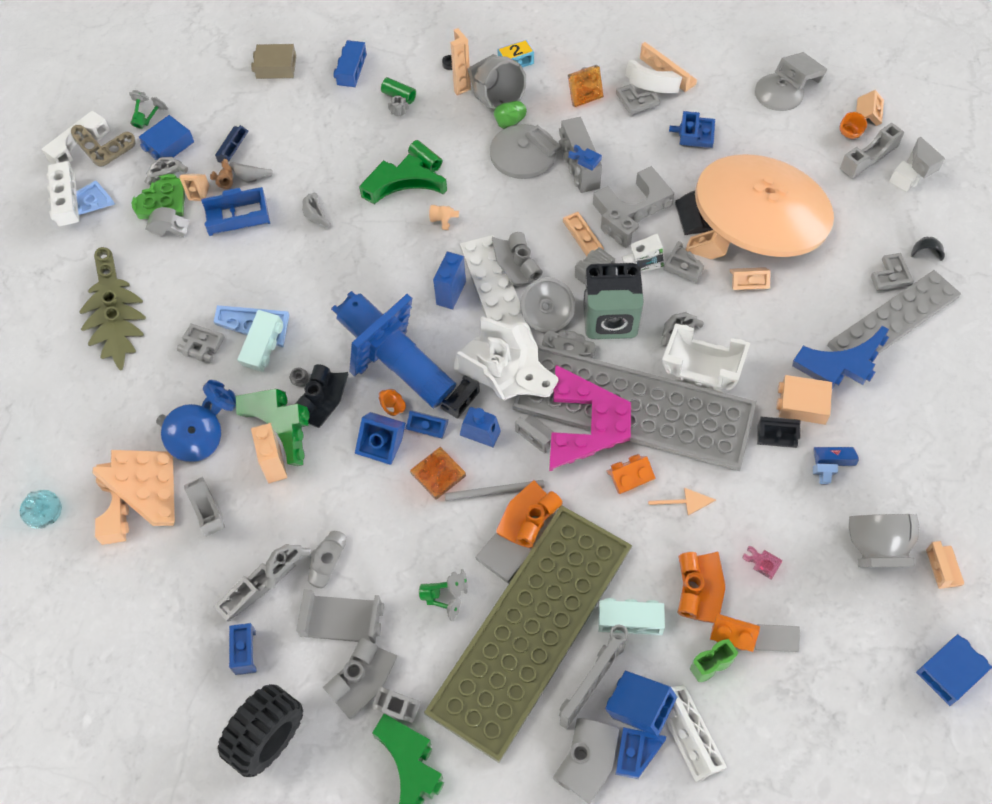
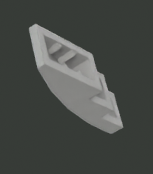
(246, 593)

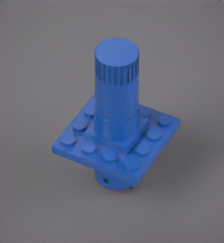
(384, 339)

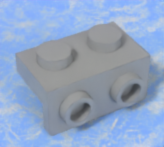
(618, 226)

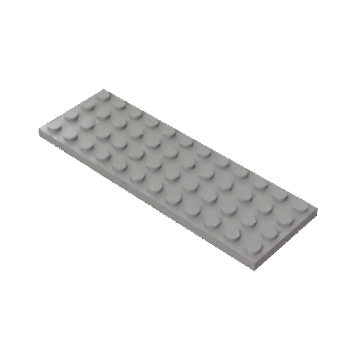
(663, 410)

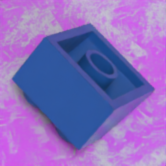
(379, 437)

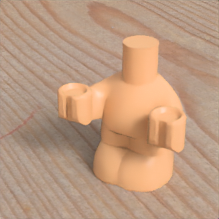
(442, 214)

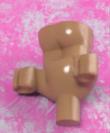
(224, 179)

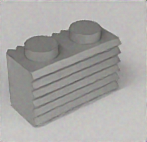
(598, 256)

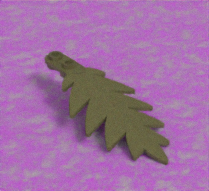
(112, 311)

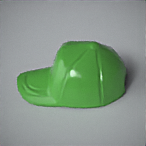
(509, 113)

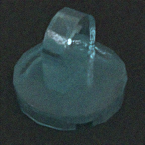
(40, 509)

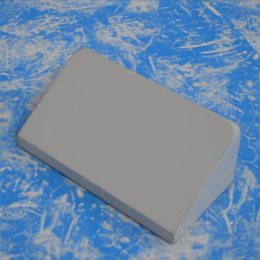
(778, 638)

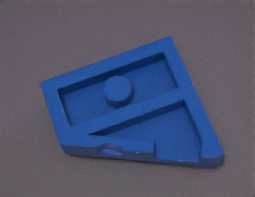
(636, 752)

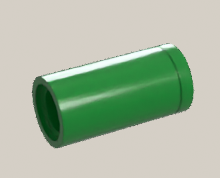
(395, 88)
(429, 158)

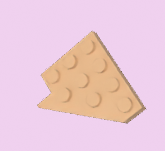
(143, 482)

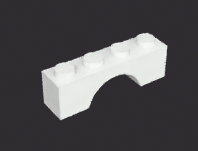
(61, 147)

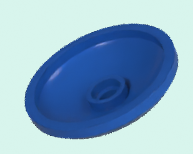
(190, 446)

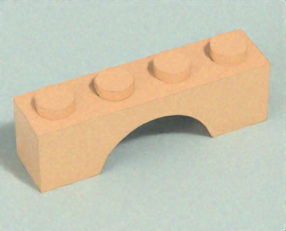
(111, 525)

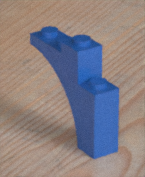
(853, 362)

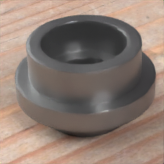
(297, 372)

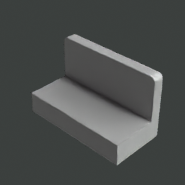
(534, 432)

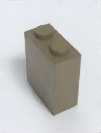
(274, 61)

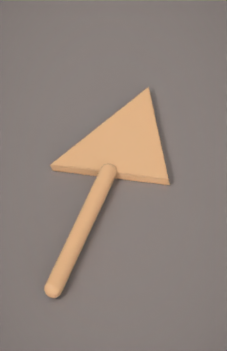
(693, 500)

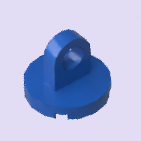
(218, 397)

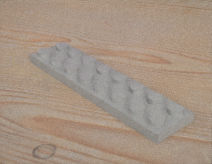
(900, 313)

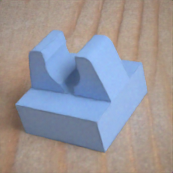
(825, 472)

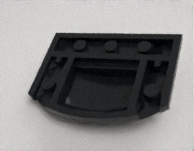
(690, 216)

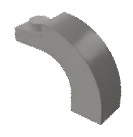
(204, 506)

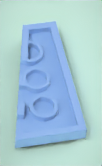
(241, 319)

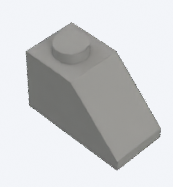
(926, 159)

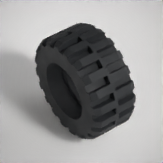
(260, 730)

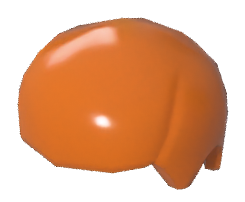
(853, 125)

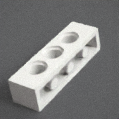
(62, 193)

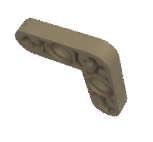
(102, 151)

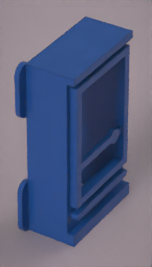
(231, 199)

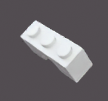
(905, 176)

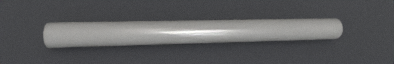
(489, 490)

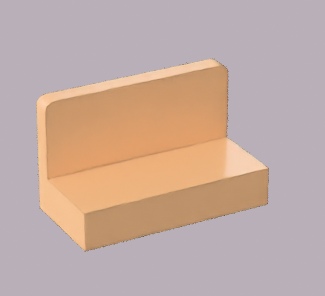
(871, 106)
(750, 278)
(944, 565)

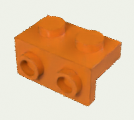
(631, 473)
(740, 633)

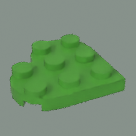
(165, 192)

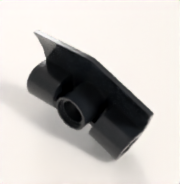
(328, 396)

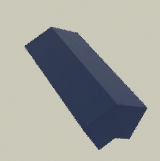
(231, 143)

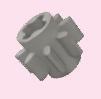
(398, 106)

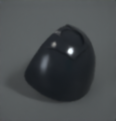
(929, 242)

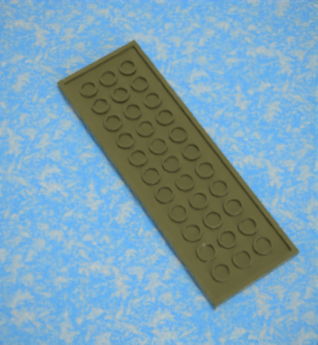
(528, 633)

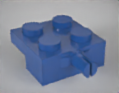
(695, 130)

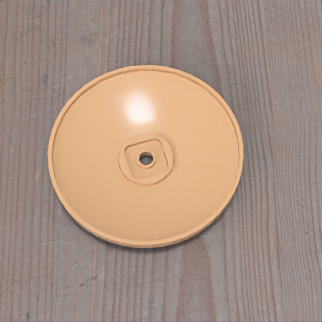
(778, 224)

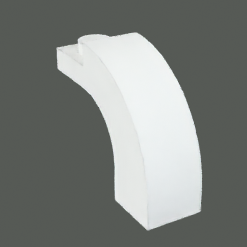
(652, 80)

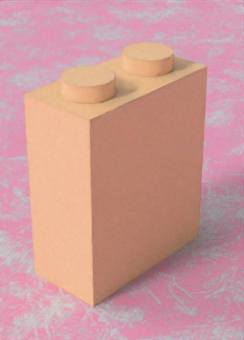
(804, 399)
(269, 453)

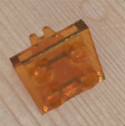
(585, 85)
(438, 473)

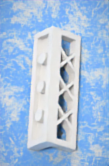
(687, 737)

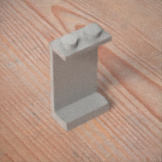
(339, 618)

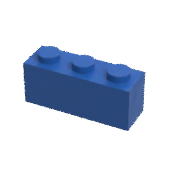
(350, 63)

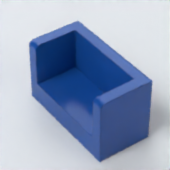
(241, 648)

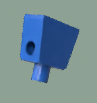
(480, 427)

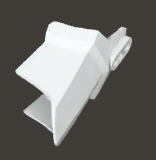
(505, 360)

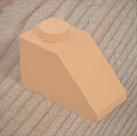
(195, 186)
(708, 245)

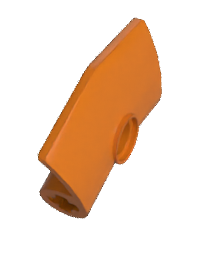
(517, 519)
(707, 599)

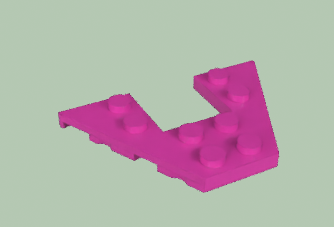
(608, 420)

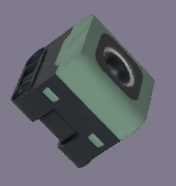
(613, 300)

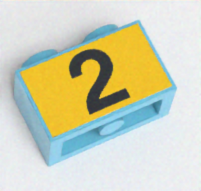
(519, 52)

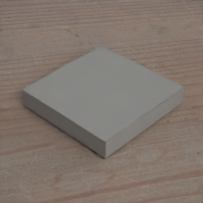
(502, 557)

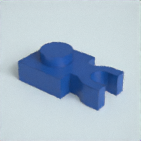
(587, 158)

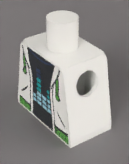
(646, 253)

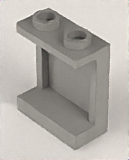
(799, 69)

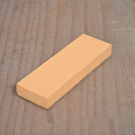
(581, 233)

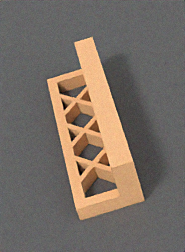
(460, 62)
(661, 63)

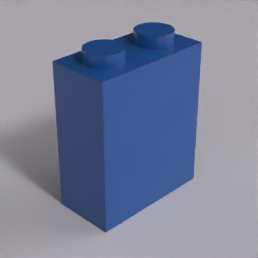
(166, 138)
(449, 280)
(954, 669)
(641, 703)

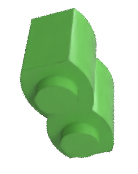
(713, 660)

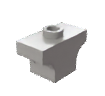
(396, 704)

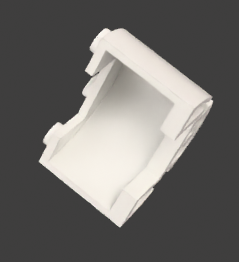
(703, 362)

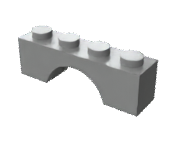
(859, 160)

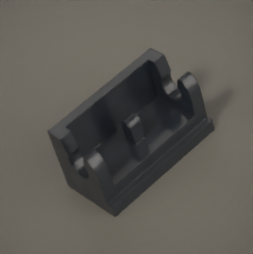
(461, 397)
(778, 432)

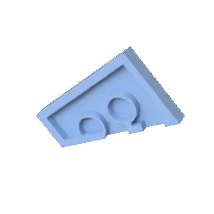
(92, 198)

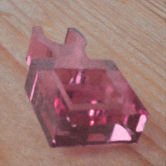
(765, 563)

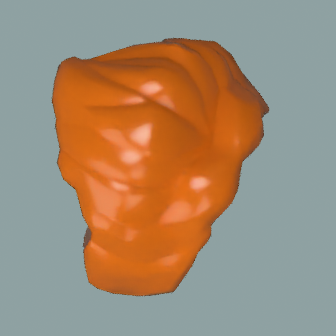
(392, 399)

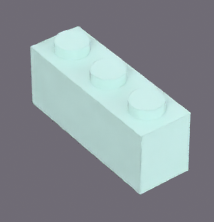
(260, 341)
(636, 616)

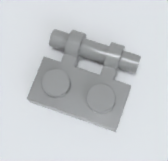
(203, 338)

